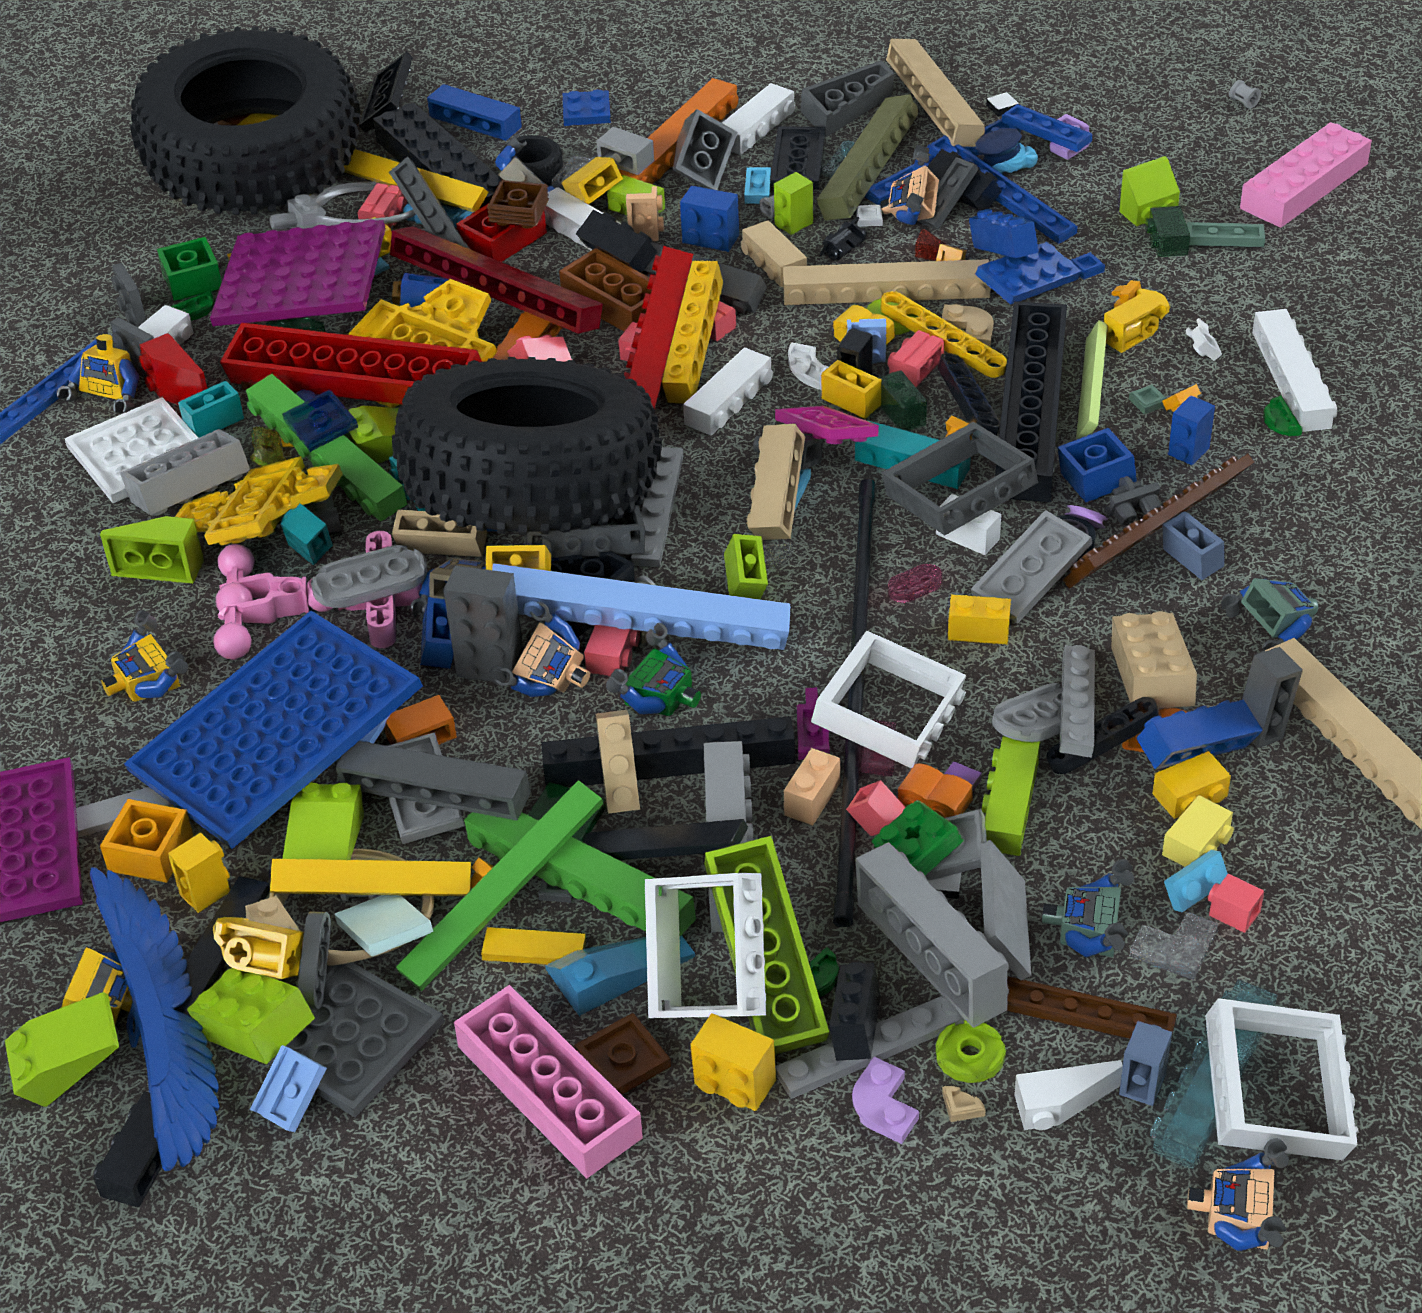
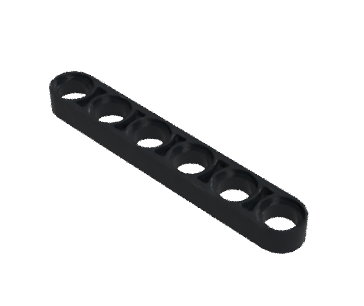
(967, 392)

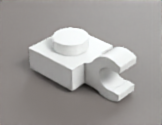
(1203, 341)

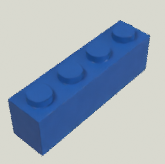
(474, 112)
(1003, 234)
(1192, 733)

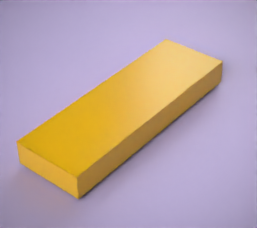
(529, 945)

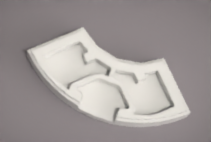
(805, 365)

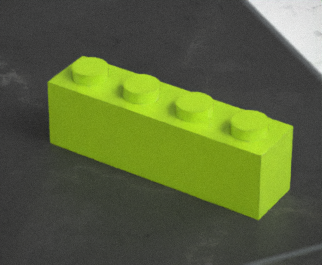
(1010, 793)

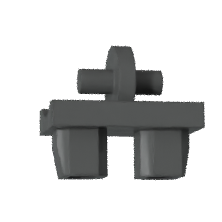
(1131, 496)

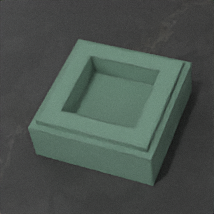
(1147, 399)

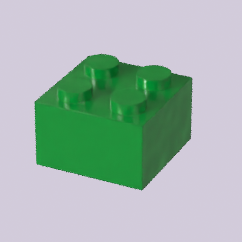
(189, 268)

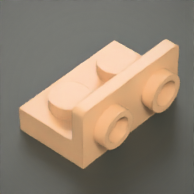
(644, 214)

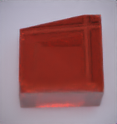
(927, 245)

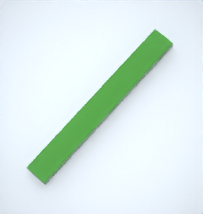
(499, 885)

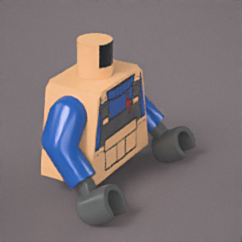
(914, 194)
(548, 660)
(1243, 1200)

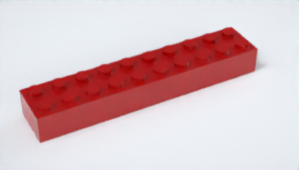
(336, 362)

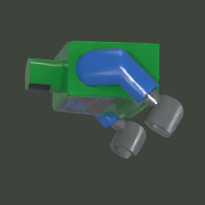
(658, 682)

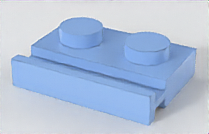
(877, 328)
(288, 1088)

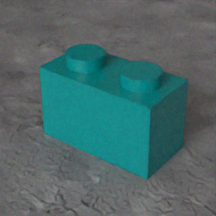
(212, 409)
(306, 533)

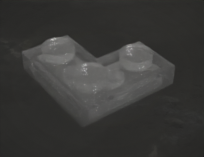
(1177, 953)

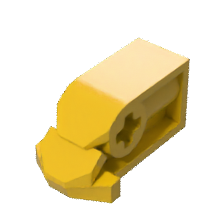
(1135, 319)
(259, 947)

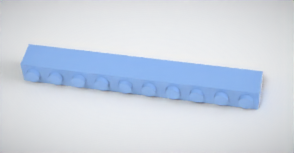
(644, 605)

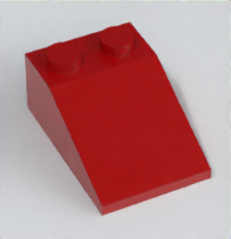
(170, 369)

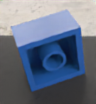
(709, 218)
(1096, 464)

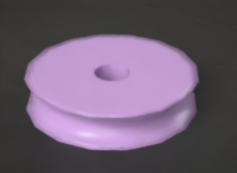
(1094, 518)

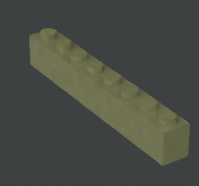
(867, 157)

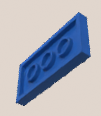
(1028, 275)

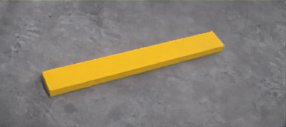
(446, 189)

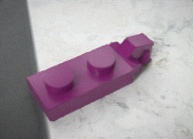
(810, 734)

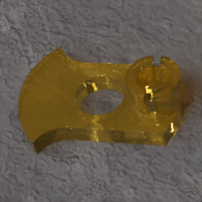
(263, 439)

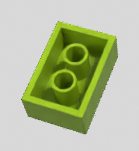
(251, 1014)

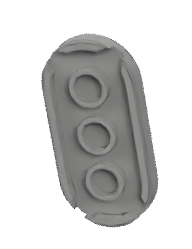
(369, 576)
(1031, 715)

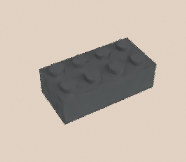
(483, 622)

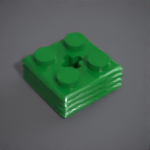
(921, 836)

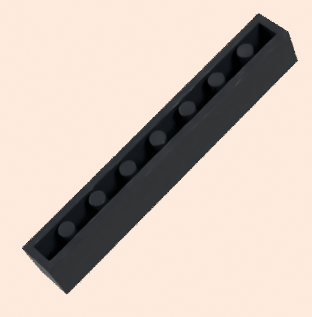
(671, 750)

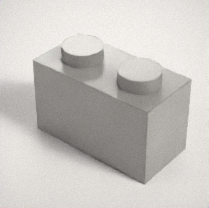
(627, 149)

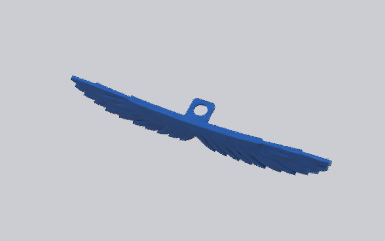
(173, 1045)

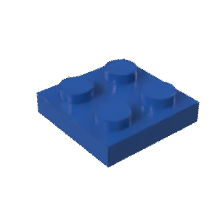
(586, 107)

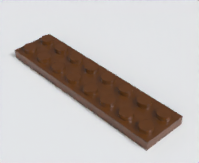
(1155, 519)

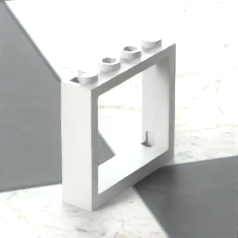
(901, 663)
(664, 945)
(1226, 1083)

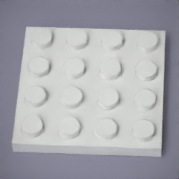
(127, 442)

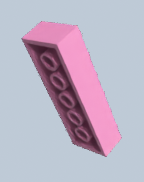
(1305, 174)
(548, 1081)

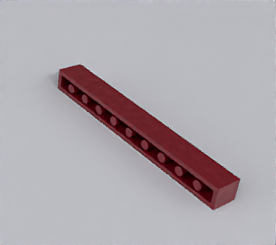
(497, 279)

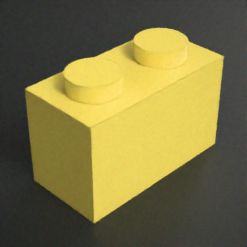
(1198, 831)

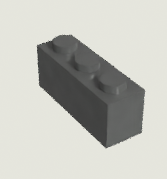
(1271, 693)

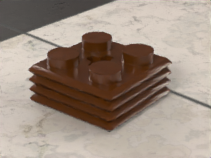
(518, 203)

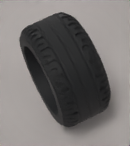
(541, 157)

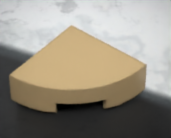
(961, 1104)

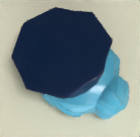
(1004, 151)

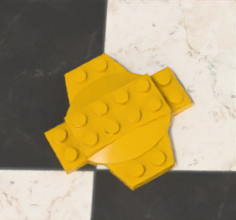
(444, 319)
(260, 500)

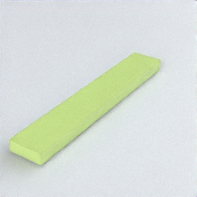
(1092, 380)

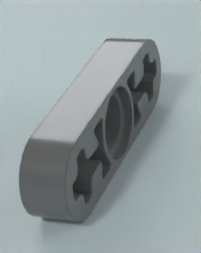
(314, 958)

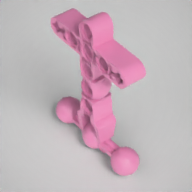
(289, 597)

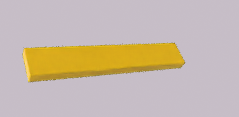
(370, 877)

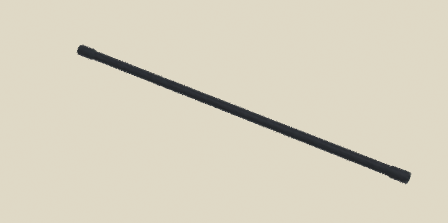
(844, 893)

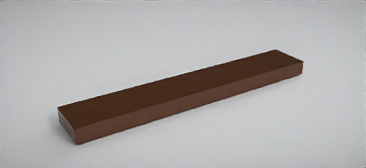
(1082, 1009)

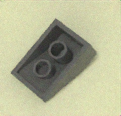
(703, 149)

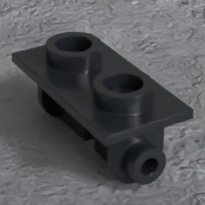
(837, 244)

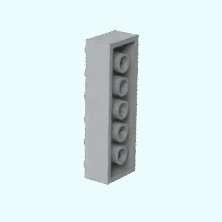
(726, 795)
(932, 934)

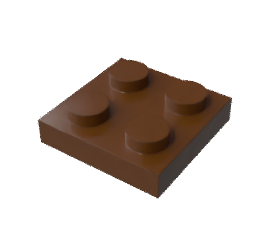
(624, 1053)

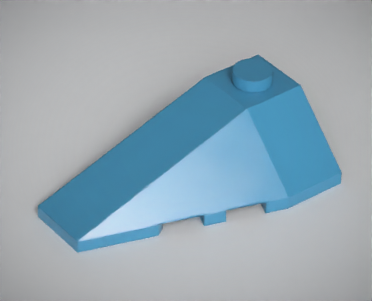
(604, 972)

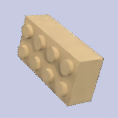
(1154, 659)

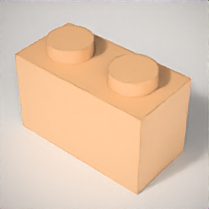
(812, 786)

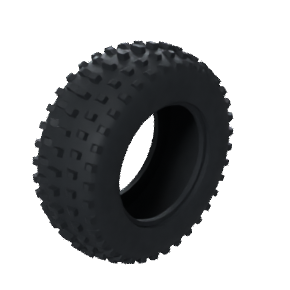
(250, 163)
(526, 445)

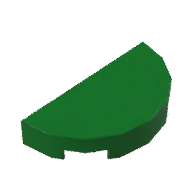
(197, 306)
(1280, 418)
(824, 971)

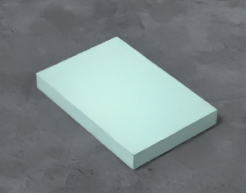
(383, 923)

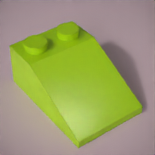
(374, 431)
(154, 550)
(324, 822)
(60, 1048)

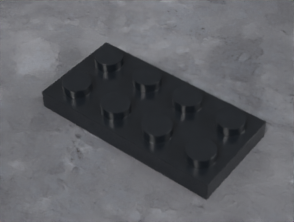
(386, 90)
(798, 151)

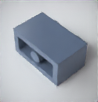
(1193, 545)
(1145, 1063)

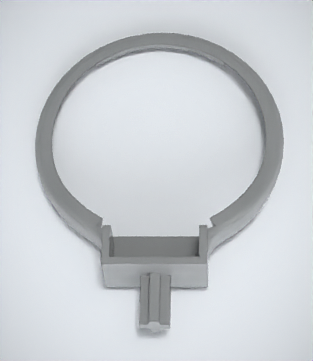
(307, 210)

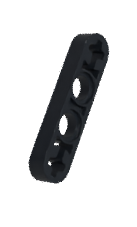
(1105, 738)

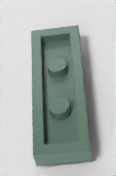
(1226, 234)

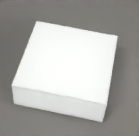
(869, 215)

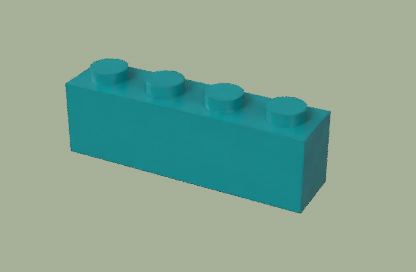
(896, 445)

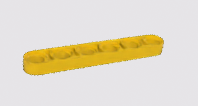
(944, 331)

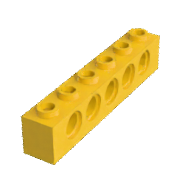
(692, 331)

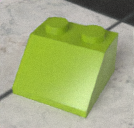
(1146, 188)

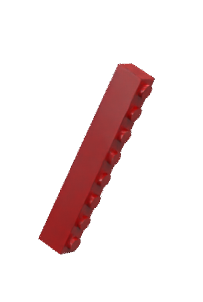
(659, 321)

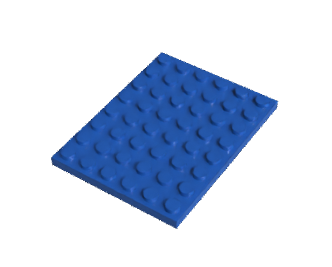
(272, 727)

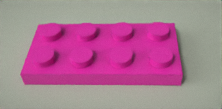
(827, 424)

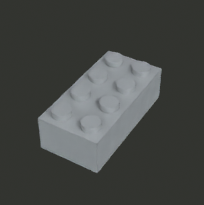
(185, 472)

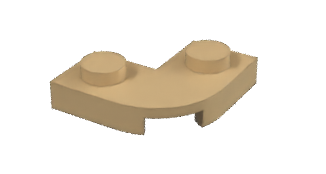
(973, 319)

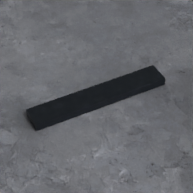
(668, 840)
(207, 958)

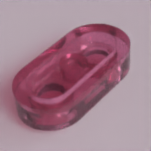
(914, 583)

